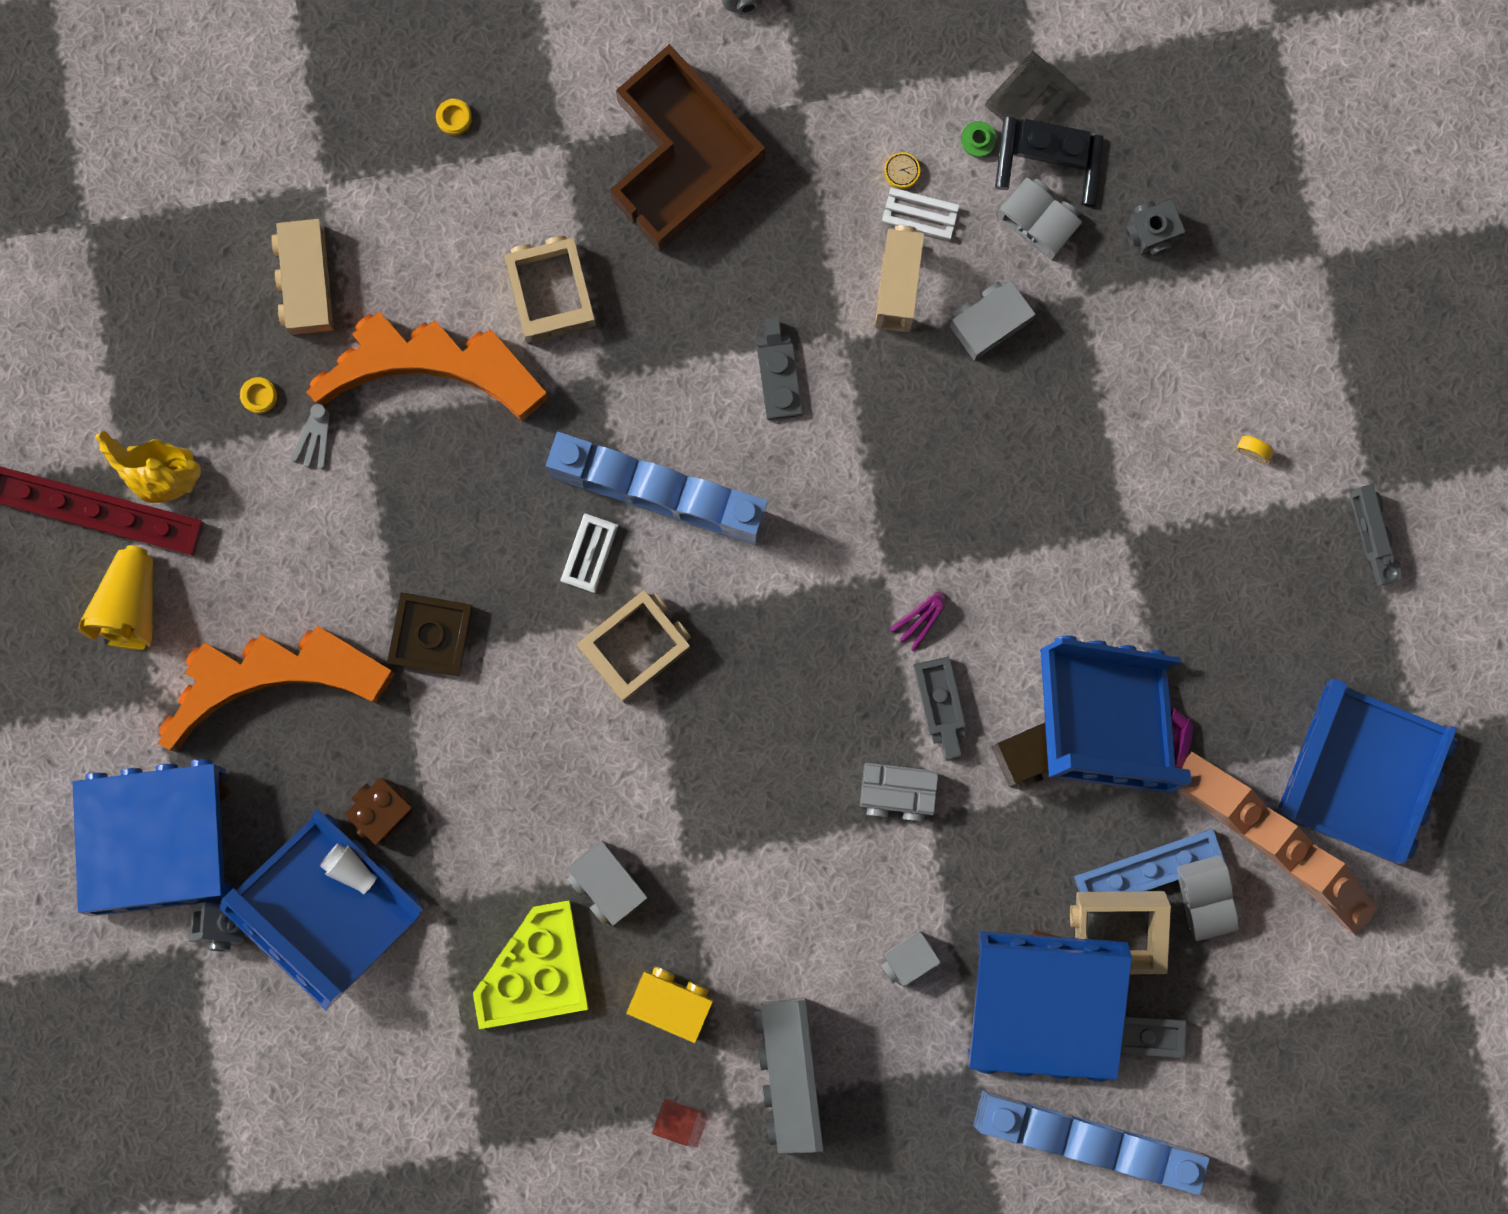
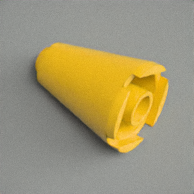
(123, 602)

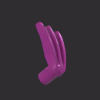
(929, 611)
(1181, 736)

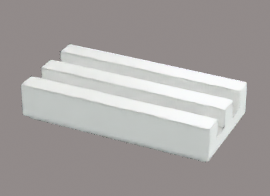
(915, 212)
(600, 524)

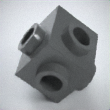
(1166, 227)
(213, 927)

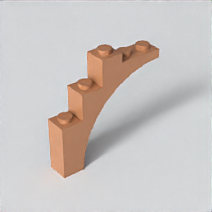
(1280, 841)

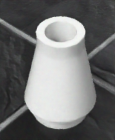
(348, 869)

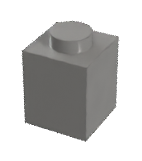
(909, 959)

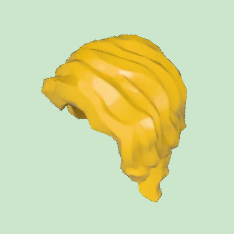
(152, 470)

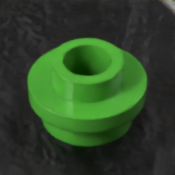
(978, 149)

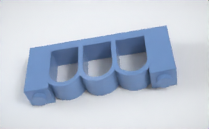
(656, 488)
(1091, 1142)

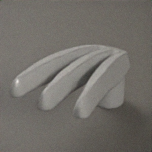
(318, 426)

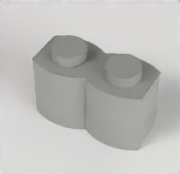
(1040, 217)
(1209, 897)

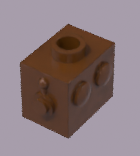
(378, 810)

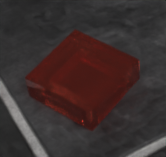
(675, 1122)

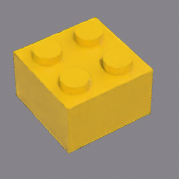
(670, 1005)

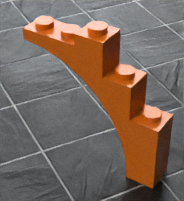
(431, 351)
(266, 664)

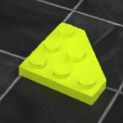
(535, 972)

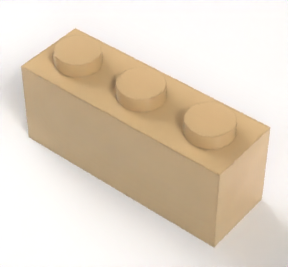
(303, 277)

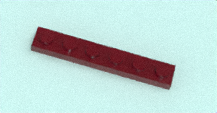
(99, 511)

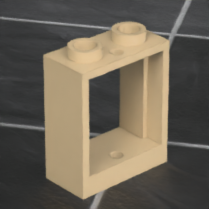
(899, 279)
(559, 323)
(605, 669)
(1148, 961)

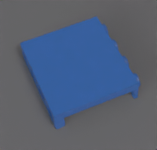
(1109, 715)
(1367, 773)
(149, 839)
(314, 924)
(1049, 1006)

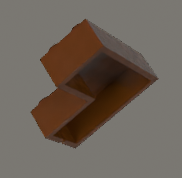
(698, 152)

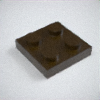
(429, 634)

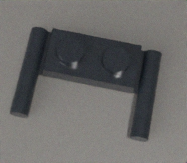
(1052, 145)

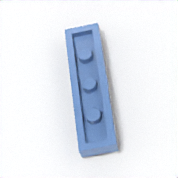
(1150, 867)

